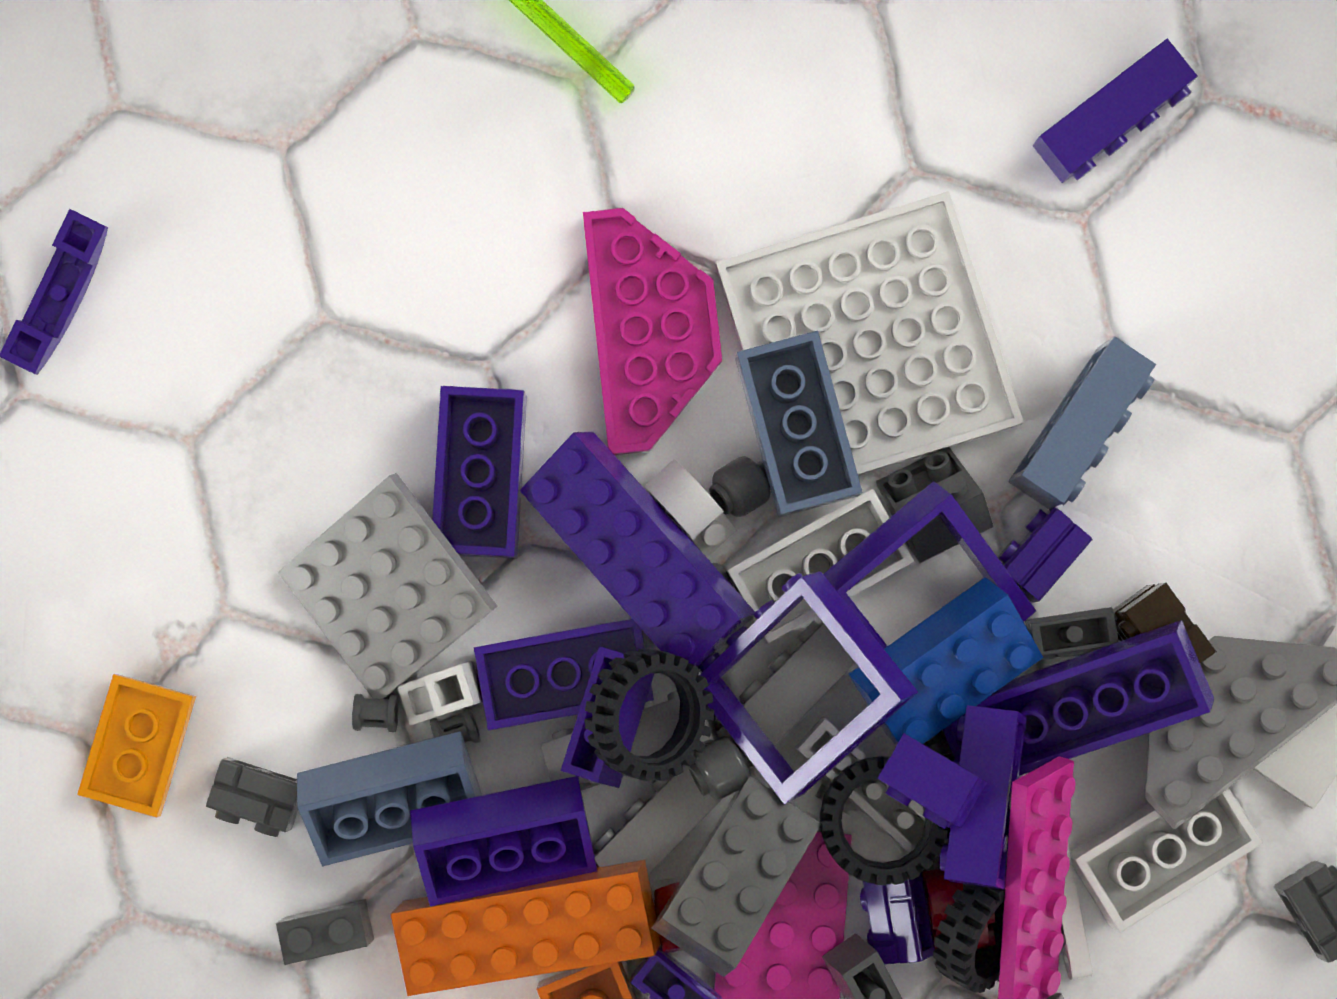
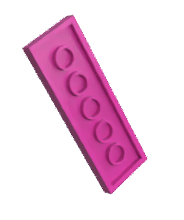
(1036, 881)

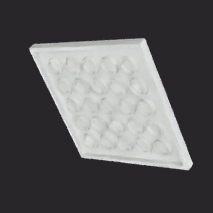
(896, 325)

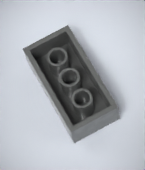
(736, 877)

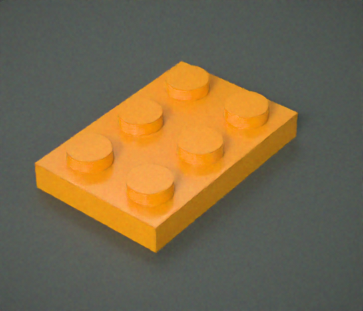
(136, 745)

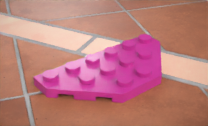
(650, 326)
(795, 935)

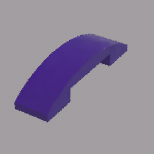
(58, 294)

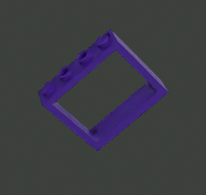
(905, 524)
(858, 643)

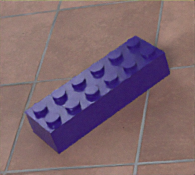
(636, 550)
(1104, 696)

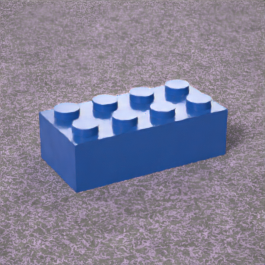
(955, 660)

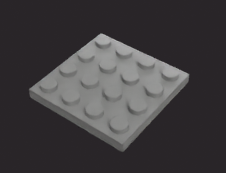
(387, 588)

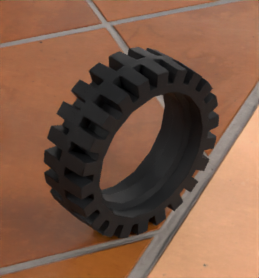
(688, 730)
(871, 871)
(960, 934)

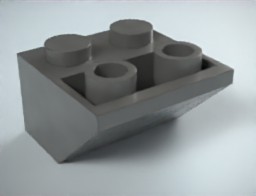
(950, 474)

